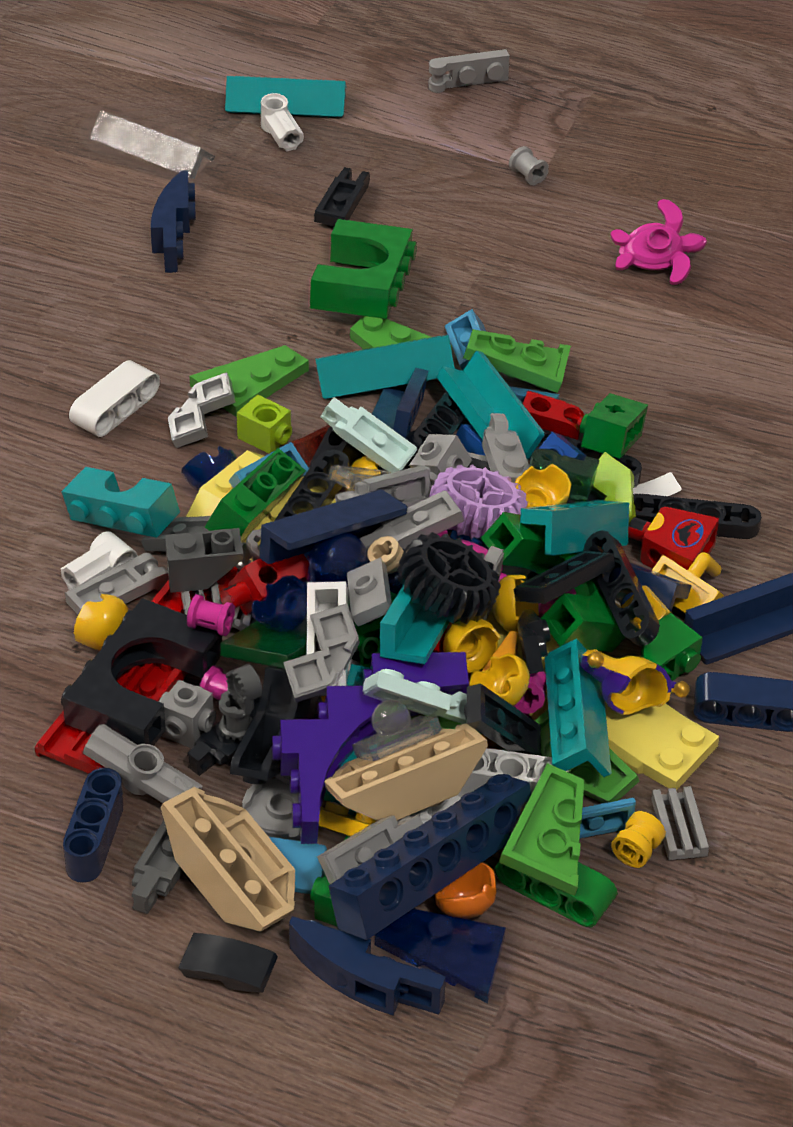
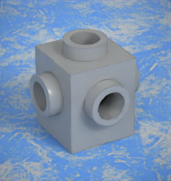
(441, 453)
(187, 713)

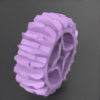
(480, 497)

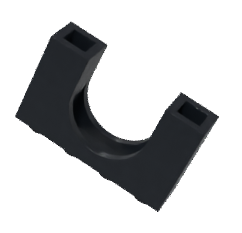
(145, 637)

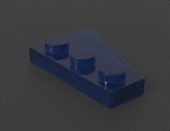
(448, 945)

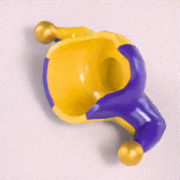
(631, 681)

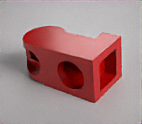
(554, 414)

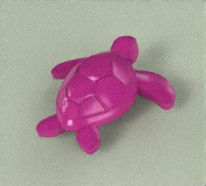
(659, 245)

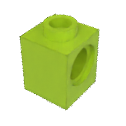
(264, 424)

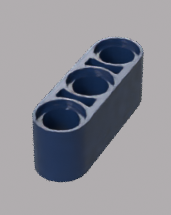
(744, 701)
(93, 825)

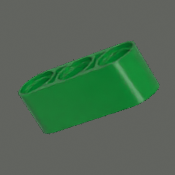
(586, 908)

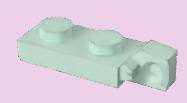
(369, 435)
(418, 697)

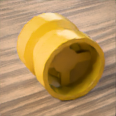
(638, 839)

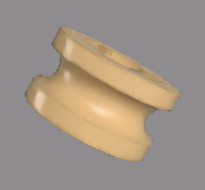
(388, 550)

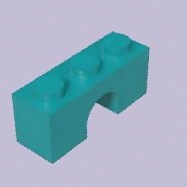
(142, 510)

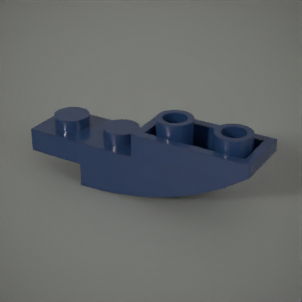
(172, 218)
(369, 979)

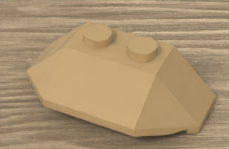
(411, 777)
(230, 859)

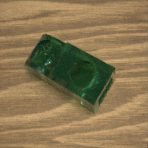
(581, 473)

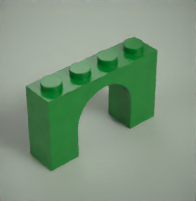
(369, 290)
(572, 615)

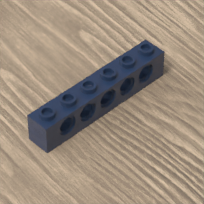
(428, 857)

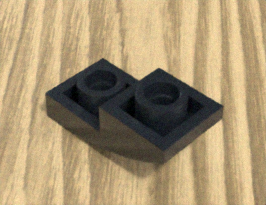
(533, 638)
(232, 961)

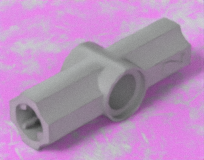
(126, 758)

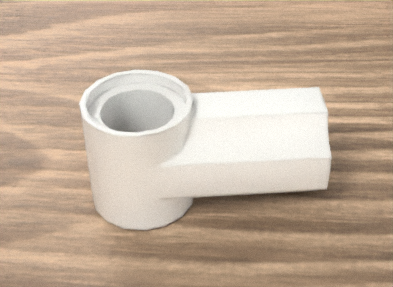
(279, 121)
(105, 554)

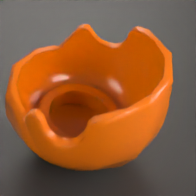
(469, 894)

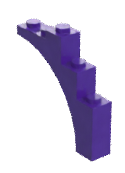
(317, 747)

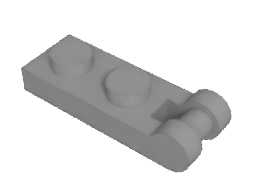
(468, 70)
(122, 581)

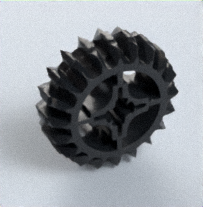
(448, 578)

